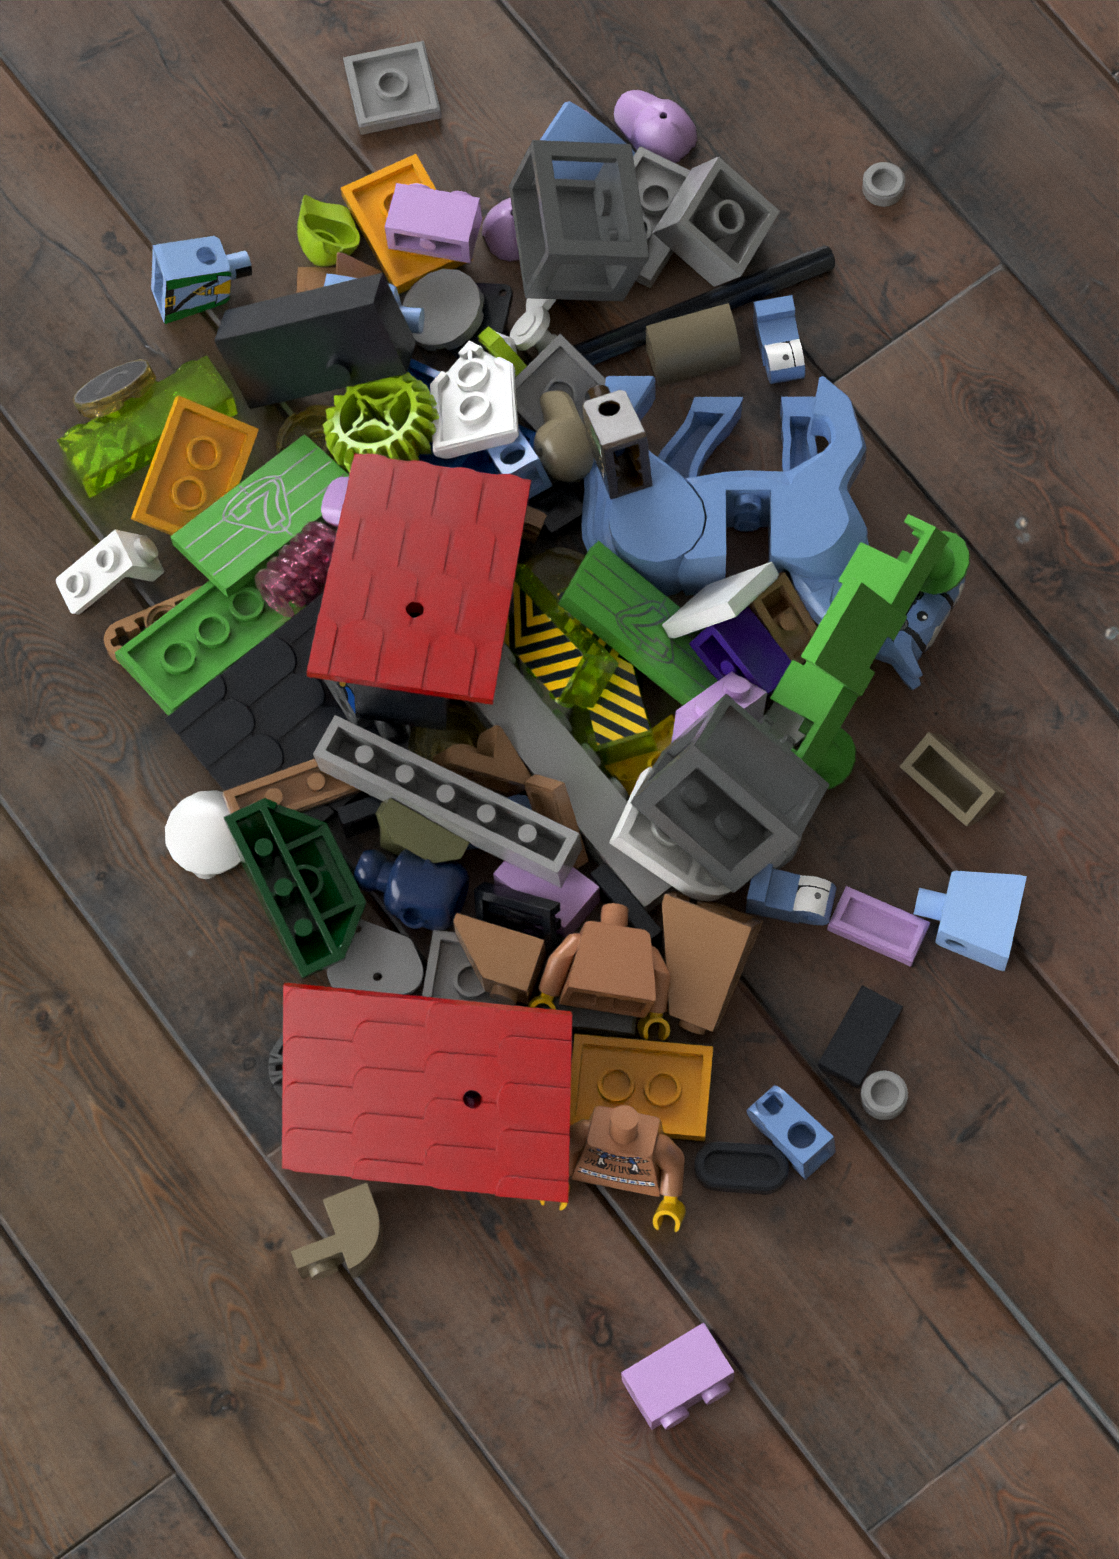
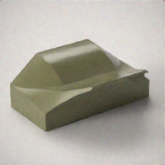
(408, 830)

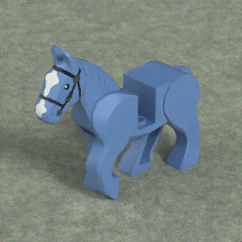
(679, 524)

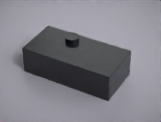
(315, 341)

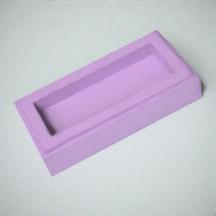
(878, 926)

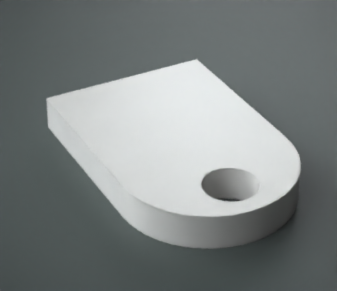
(661, 855)

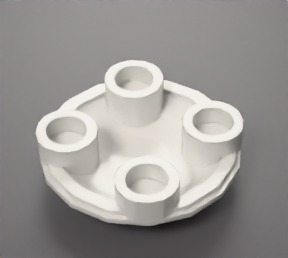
(200, 836)

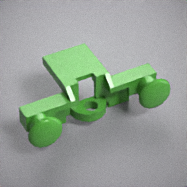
(860, 618)

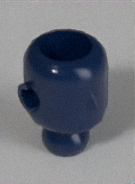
(415, 888)

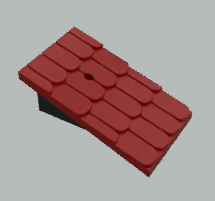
(419, 588)
(427, 1091)

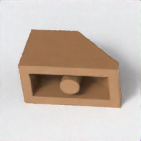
(501, 958)

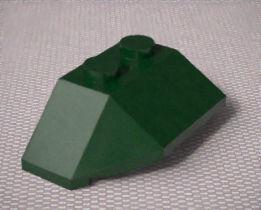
(299, 882)

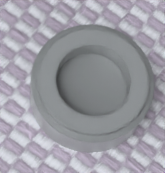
(883, 184)
(884, 1095)

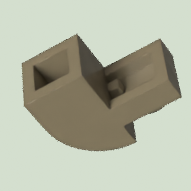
(355, 1241)

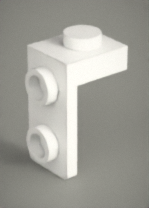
(105, 565)

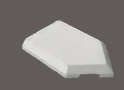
(474, 404)

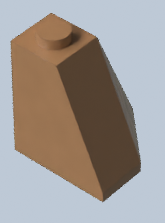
(705, 957)

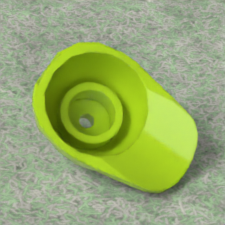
(325, 230)

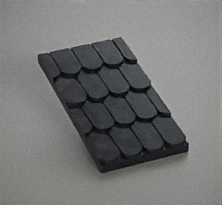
(265, 711)

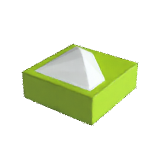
(501, 346)

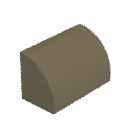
(693, 345)
(952, 779)

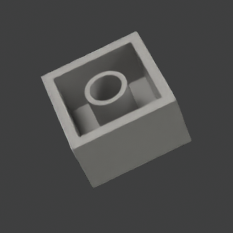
(716, 222)

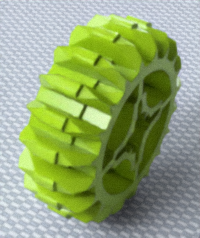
(383, 419)

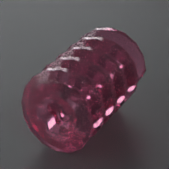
(296, 568)

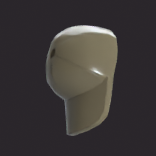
(562, 439)

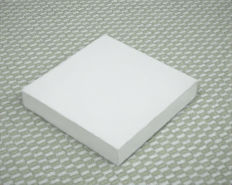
(721, 600)

